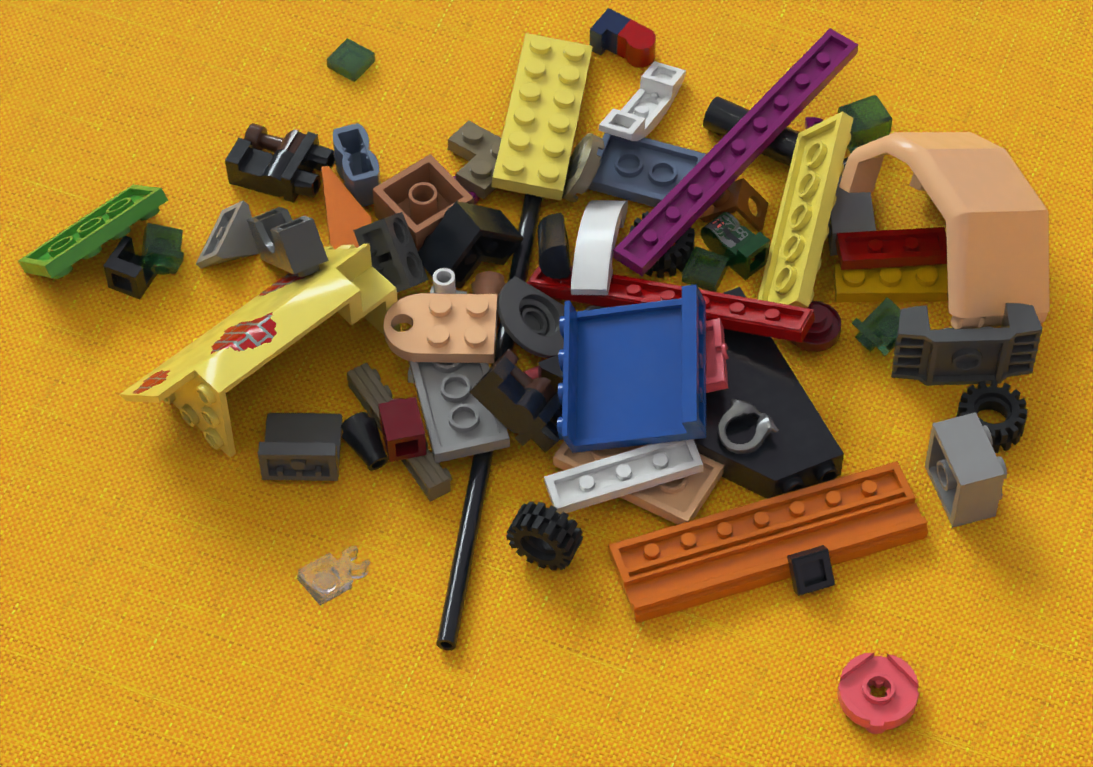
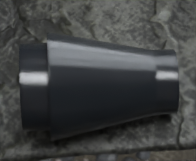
(364, 438)

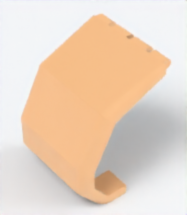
(991, 215)

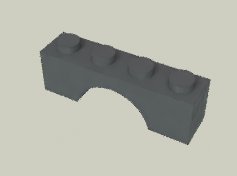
(288, 242)

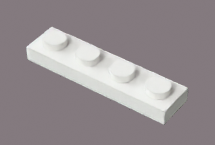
(622, 474)

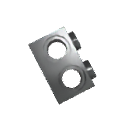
(393, 251)

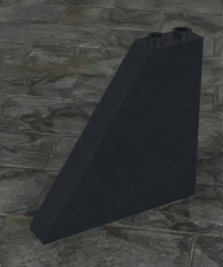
(757, 373)

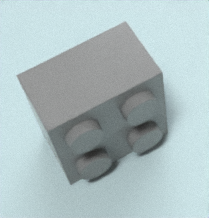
(965, 469)

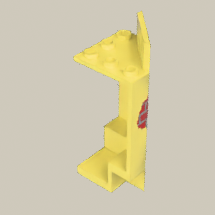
(258, 332)

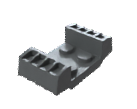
(966, 354)

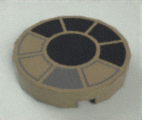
(582, 166)

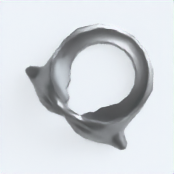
(764, 427)

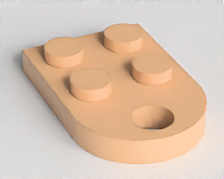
(444, 328)

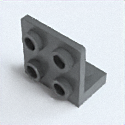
(301, 447)

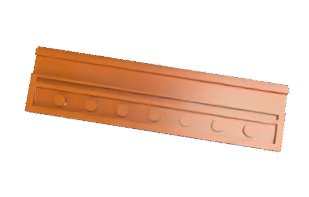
(752, 542)

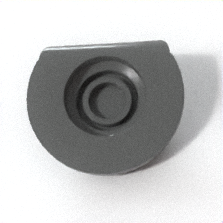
(531, 318)

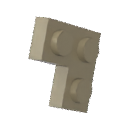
(481, 151)

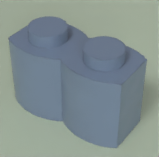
(356, 162)

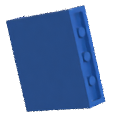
(633, 373)

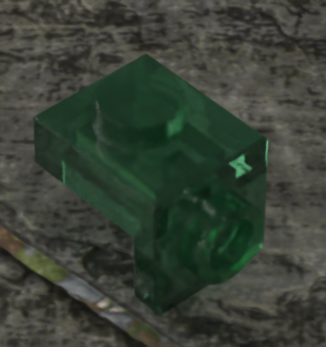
(162, 249)
(879, 328)

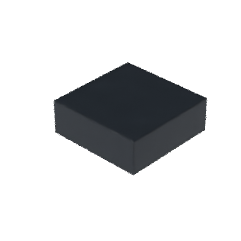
(811, 570)

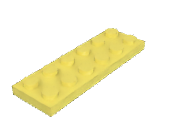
(542, 117)
(806, 212)

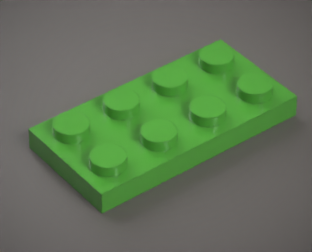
(87, 235)

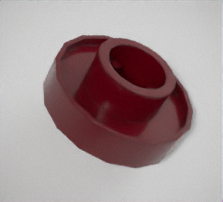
(824, 330)

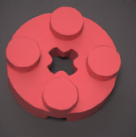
(874, 712)

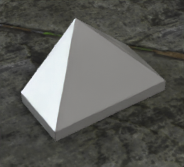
(229, 238)

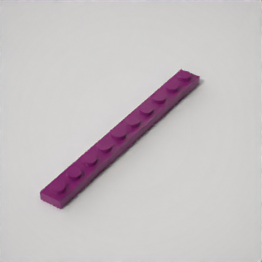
(734, 152)

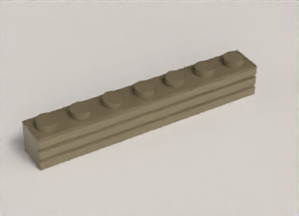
(370, 392)

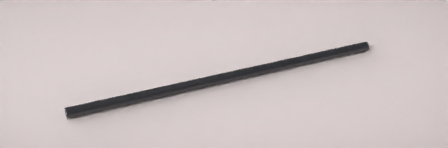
(481, 462)

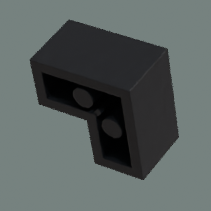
(467, 238)

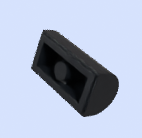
(553, 247)

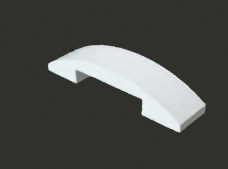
(648, 105)
(595, 246)

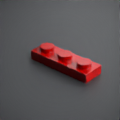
(892, 248)

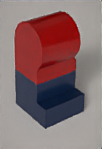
(623, 38)

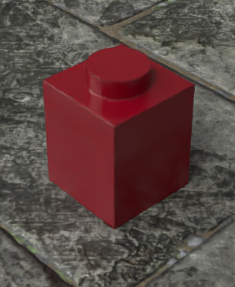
(402, 429)

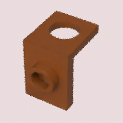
(736, 199)

